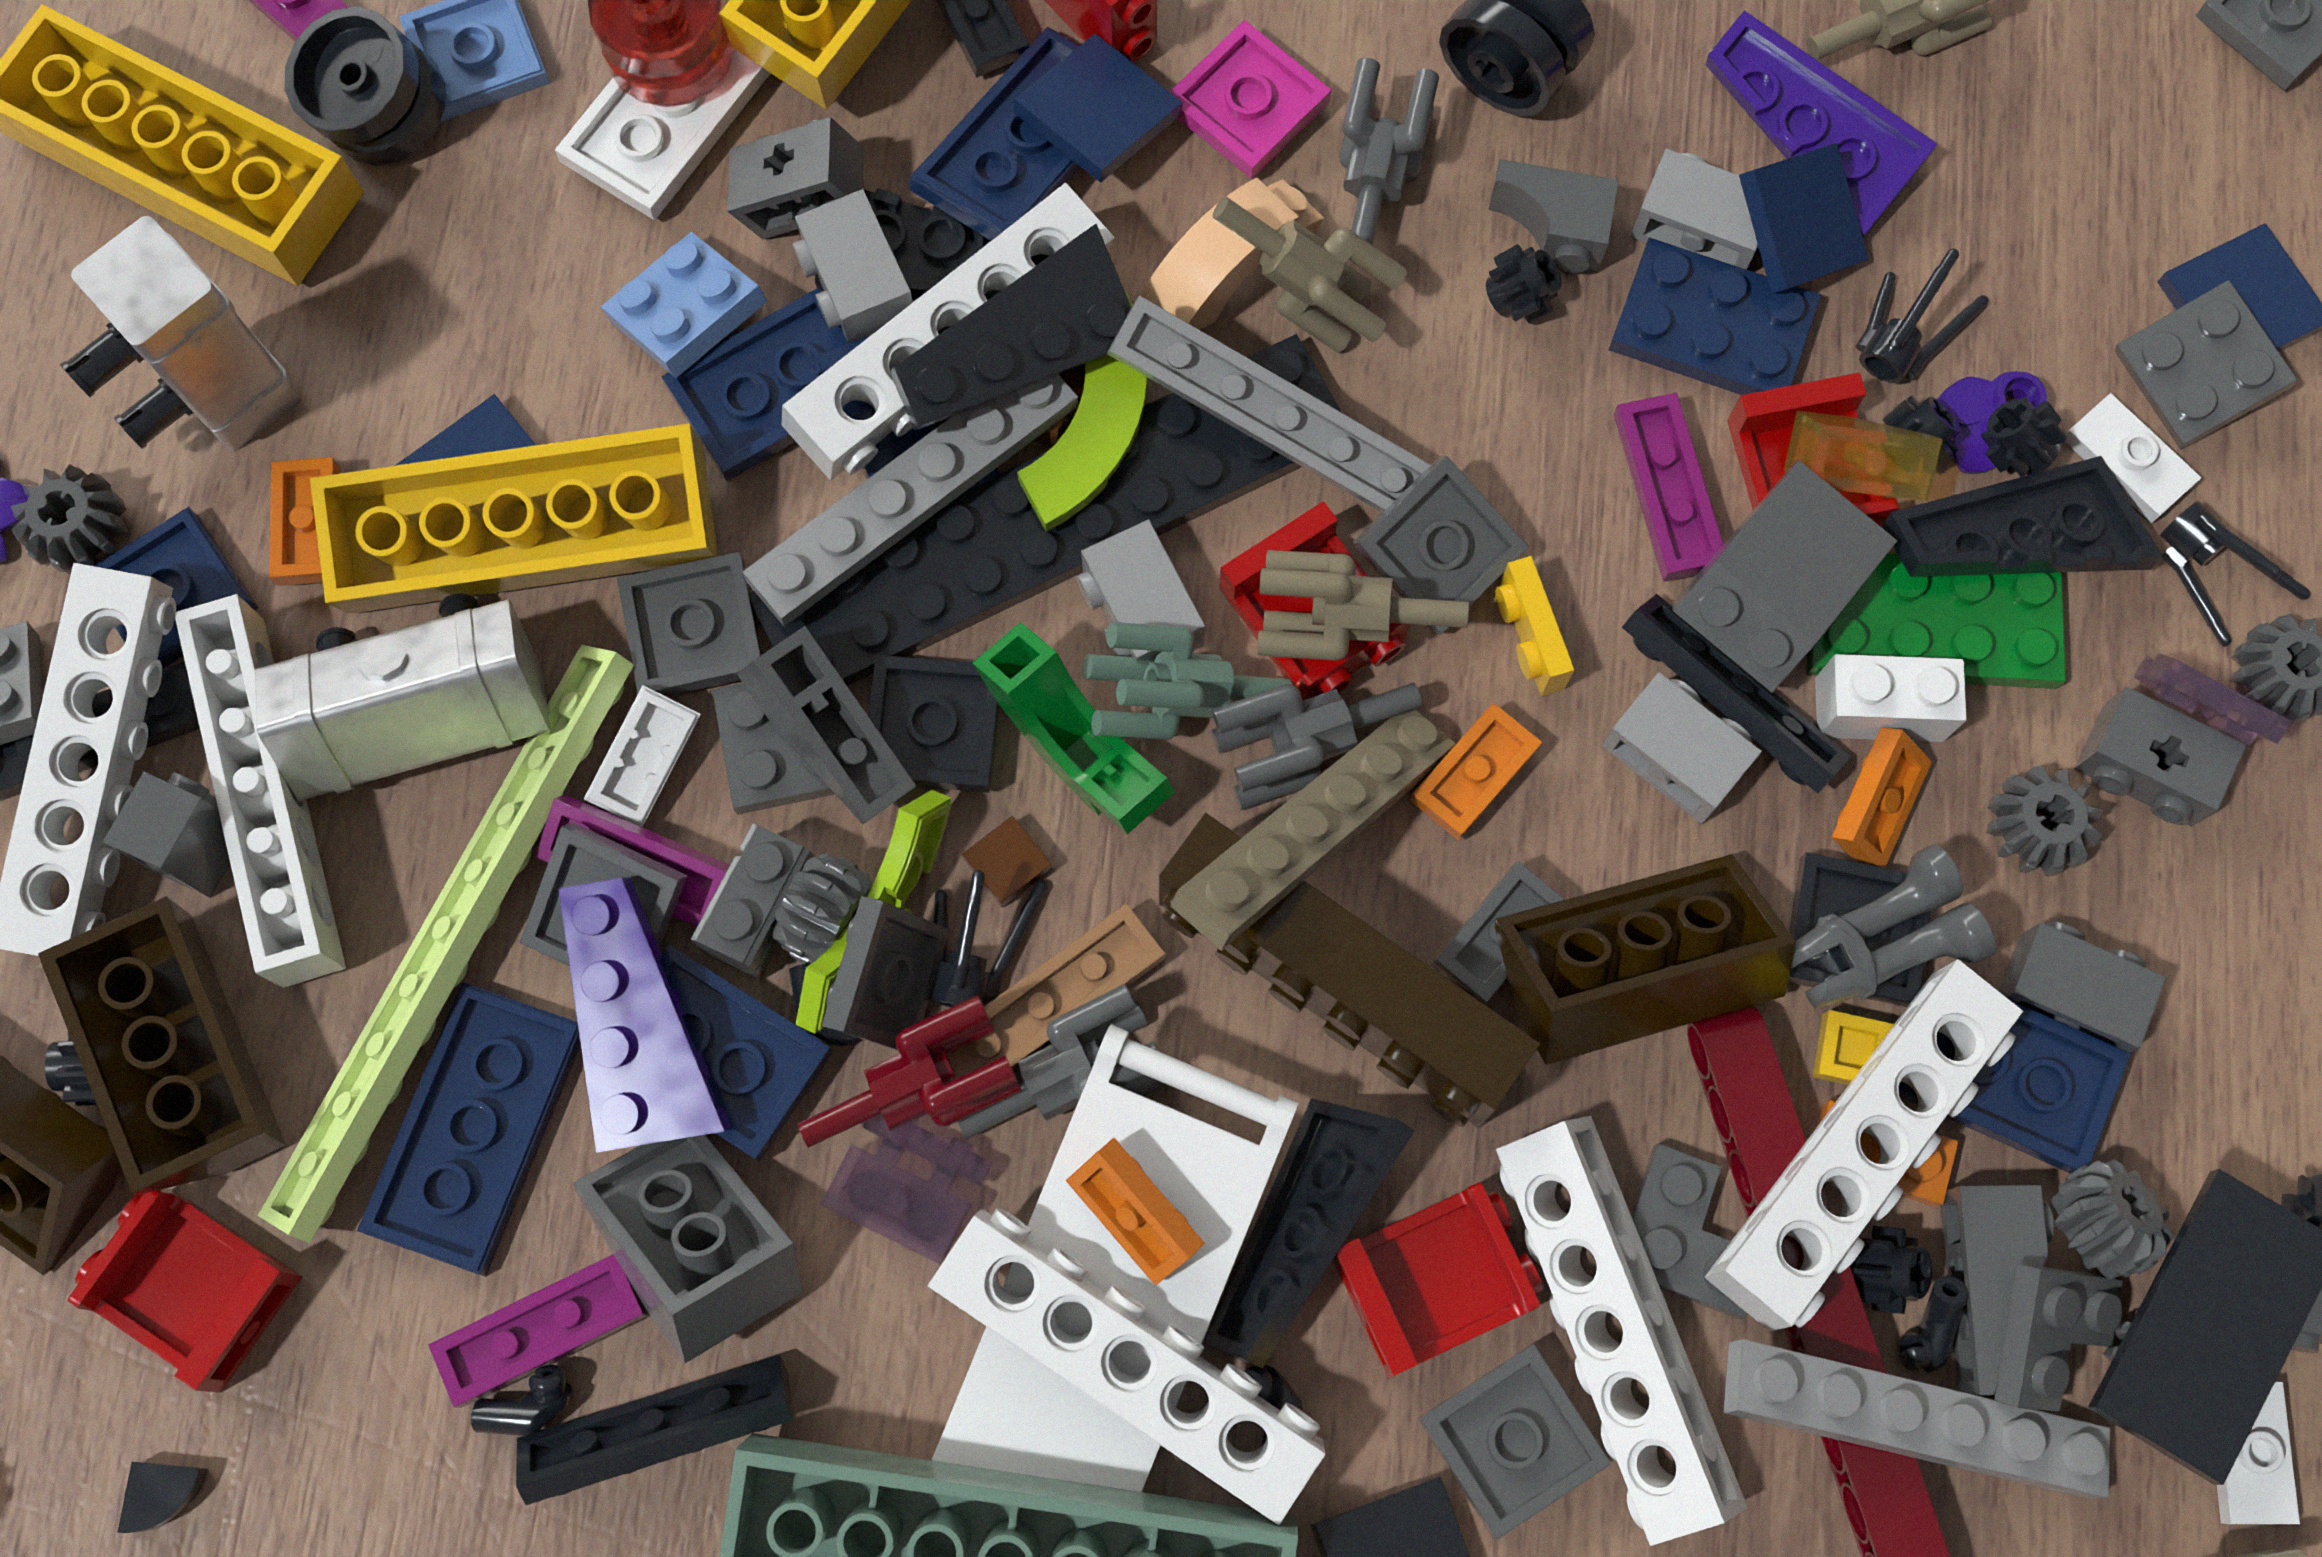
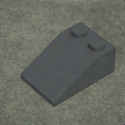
(1784, 575)
(691, 1241)

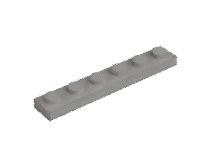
(1264, 406)
(903, 496)
(1916, 1419)

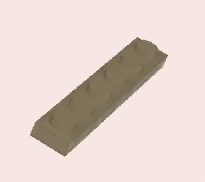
(1310, 828)

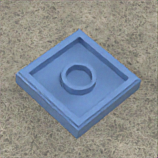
(479, 49)

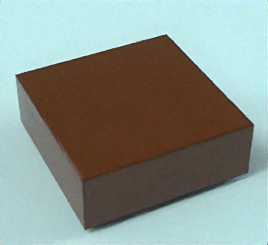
(1008, 861)

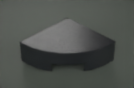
(157, 1494)

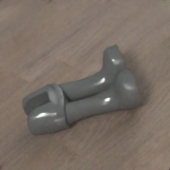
(1928, 885)

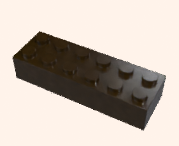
(1365, 990)

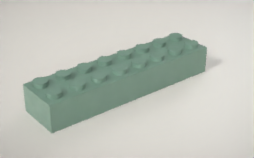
(865, 1503)

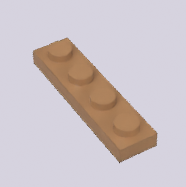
(1095, 963)

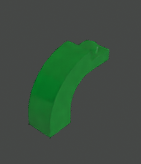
(1057, 720)

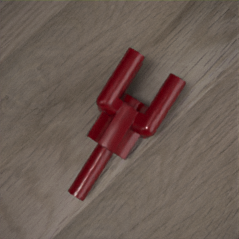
(922, 1078)

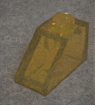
(1865, 455)

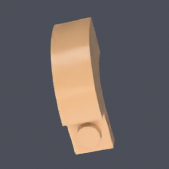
(1214, 261)

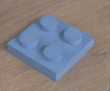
(684, 304)

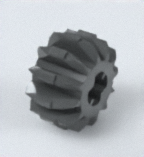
(69, 519)
(2266, 665)
(2065, 813)
(819, 906)
(2112, 1219)

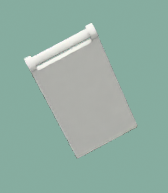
(1014, 1408)

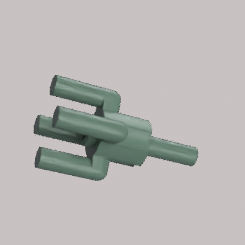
(1172, 684)

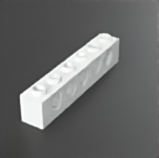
(816, 412)
(66, 730)
(262, 821)
(1752, 1264)
(1651, 1351)
(1262, 1478)

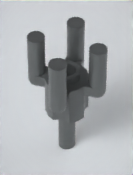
(1381, 150)
(1300, 734)
(1060, 1071)

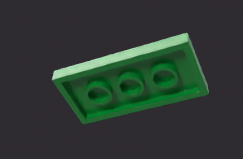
(1997, 623)

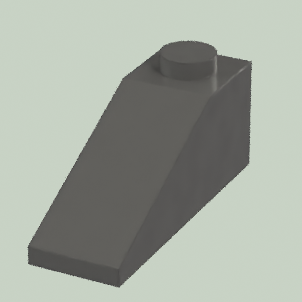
(826, 724)
(1983, 1241)

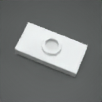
(2139, 460)
(642, 756)
(2262, 1478)

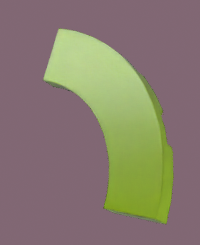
(1092, 445)
(910, 852)

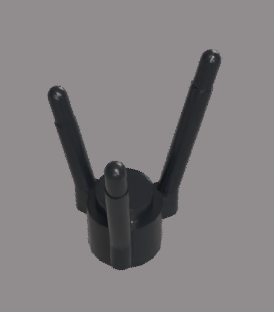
(1894, 348)
(2200, 537)
(964, 974)

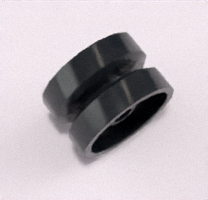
(1516, 49)
(365, 86)

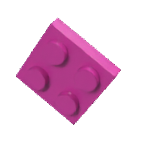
(1249, 99)

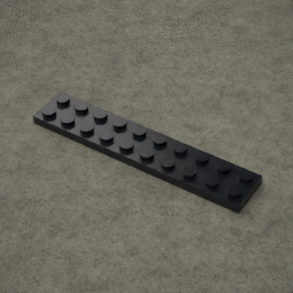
(994, 552)

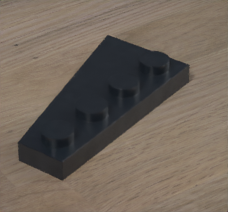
(925, 241)
(1025, 334)
(2030, 524)
(1309, 1212)

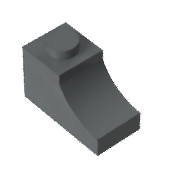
(1561, 209)

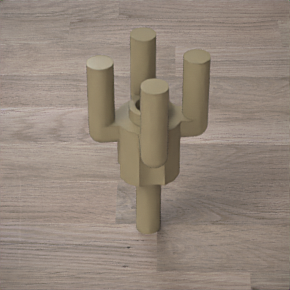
(1899, 20)
(1315, 273)
(1343, 607)

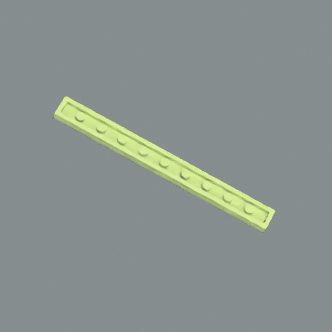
(443, 947)

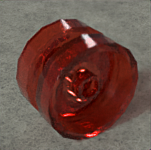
(663, 48)

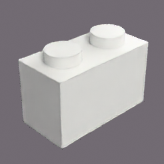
(1904, 693)

